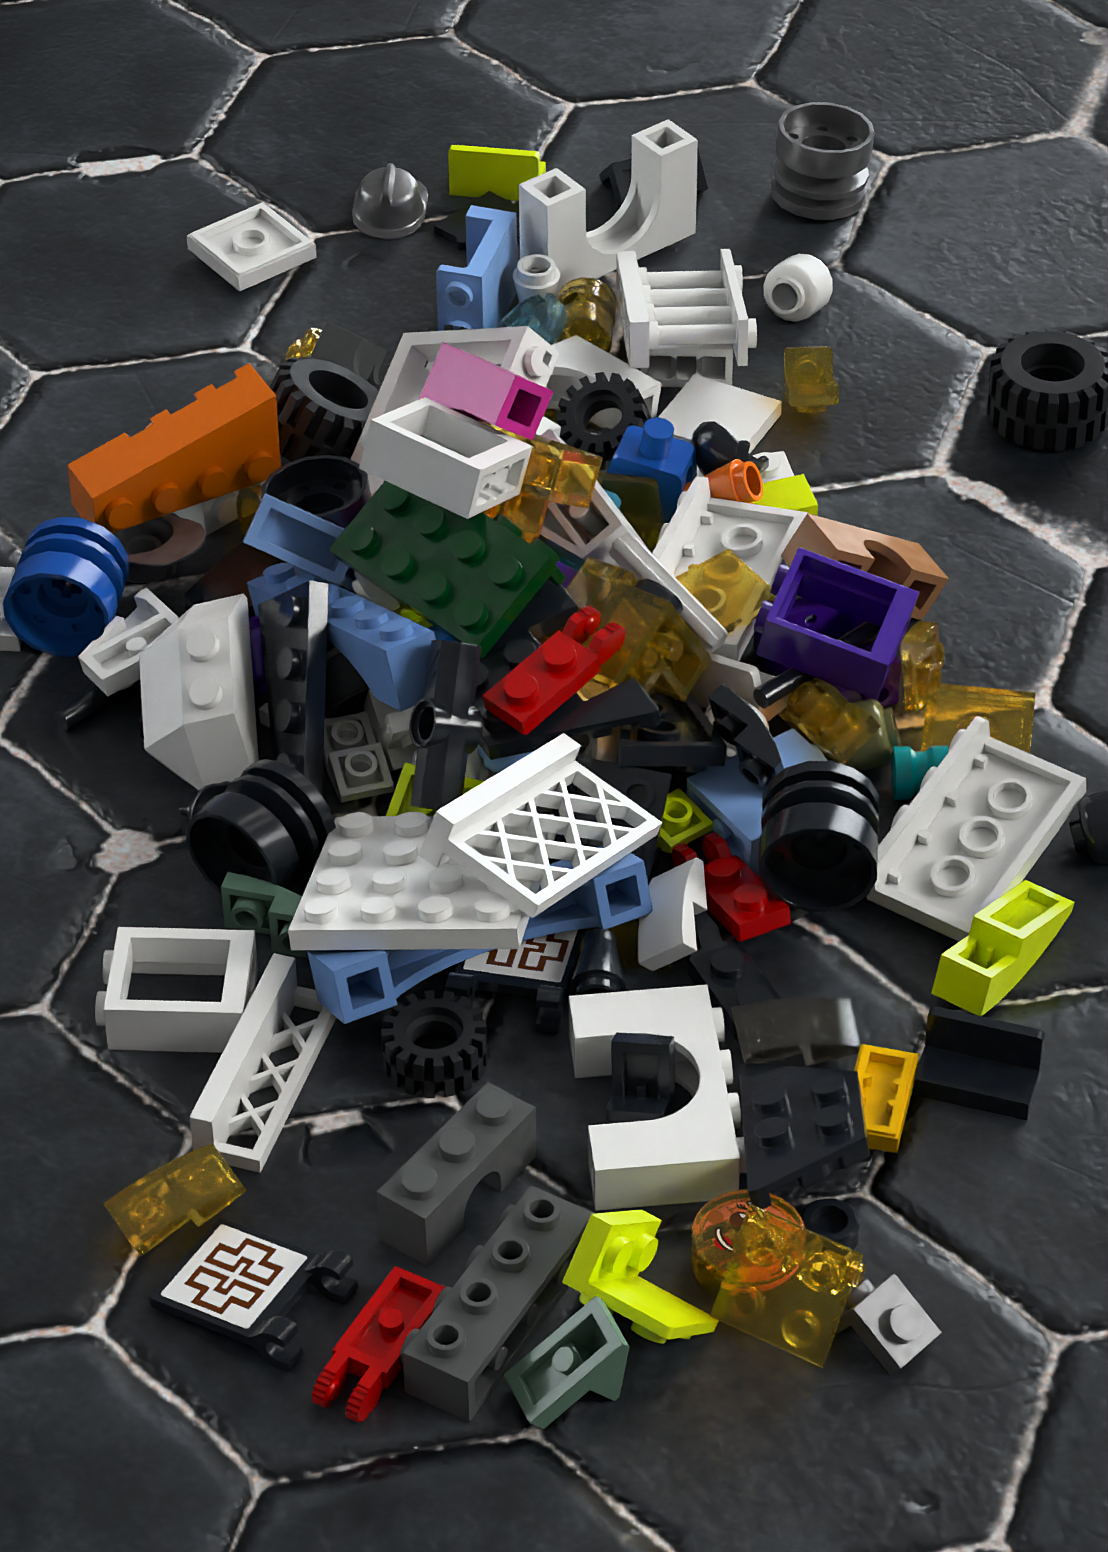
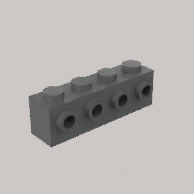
(494, 1305)

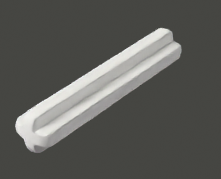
(635, 557)

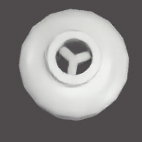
(798, 287)

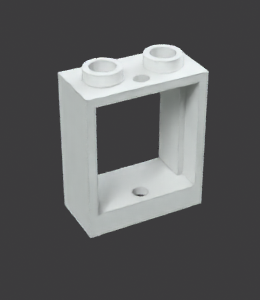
(445, 457)
(176, 1024)

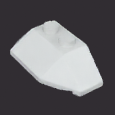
(201, 694)

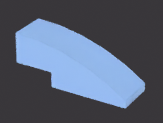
(298, 539)

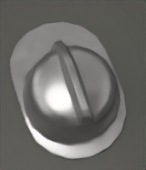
(389, 204)
(159, 545)

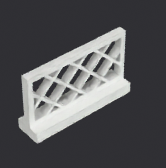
(511, 801)

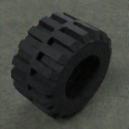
(1049, 390)
(320, 408)

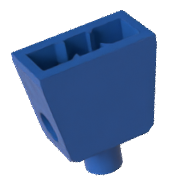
(657, 455)

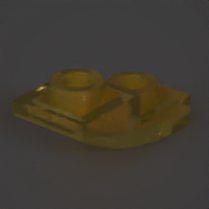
(921, 664)
(828, 720)
(168, 1197)

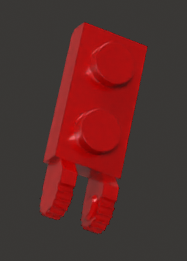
(554, 671)
(734, 891)
(374, 1342)

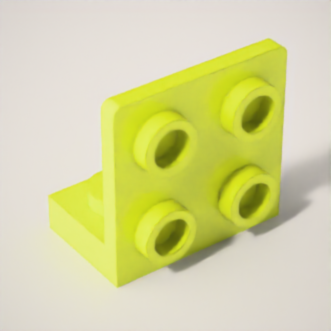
(608, 1266)

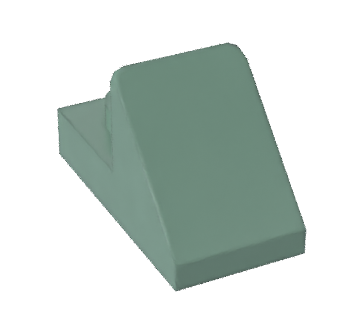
(575, 1358)

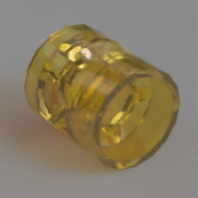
(590, 311)

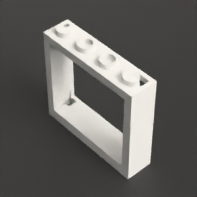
(514, 348)

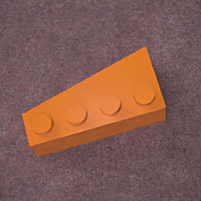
(182, 457)

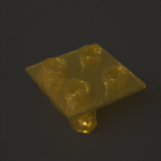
(787, 1285)

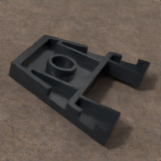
(597, 716)

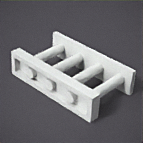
(682, 308)

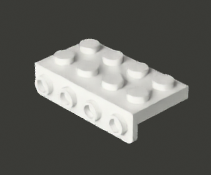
(712, 525)
(971, 831)

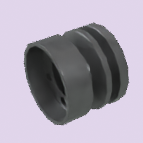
(822, 160)

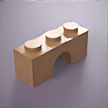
(873, 553)

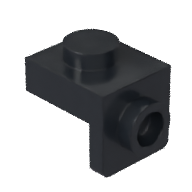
(641, 1077)

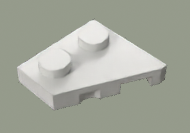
(114, 656)

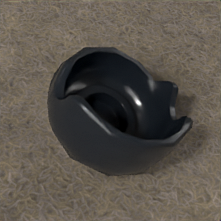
(717, 447)

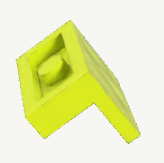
(486, 169)

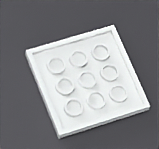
(384, 896)

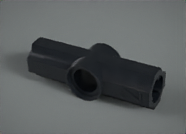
(445, 724)

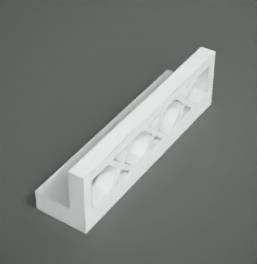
(245, 1056)

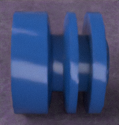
(66, 585)

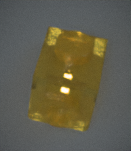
(810, 378)

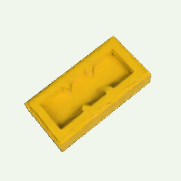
(886, 1090)

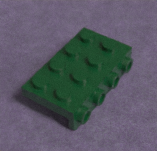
(447, 568)

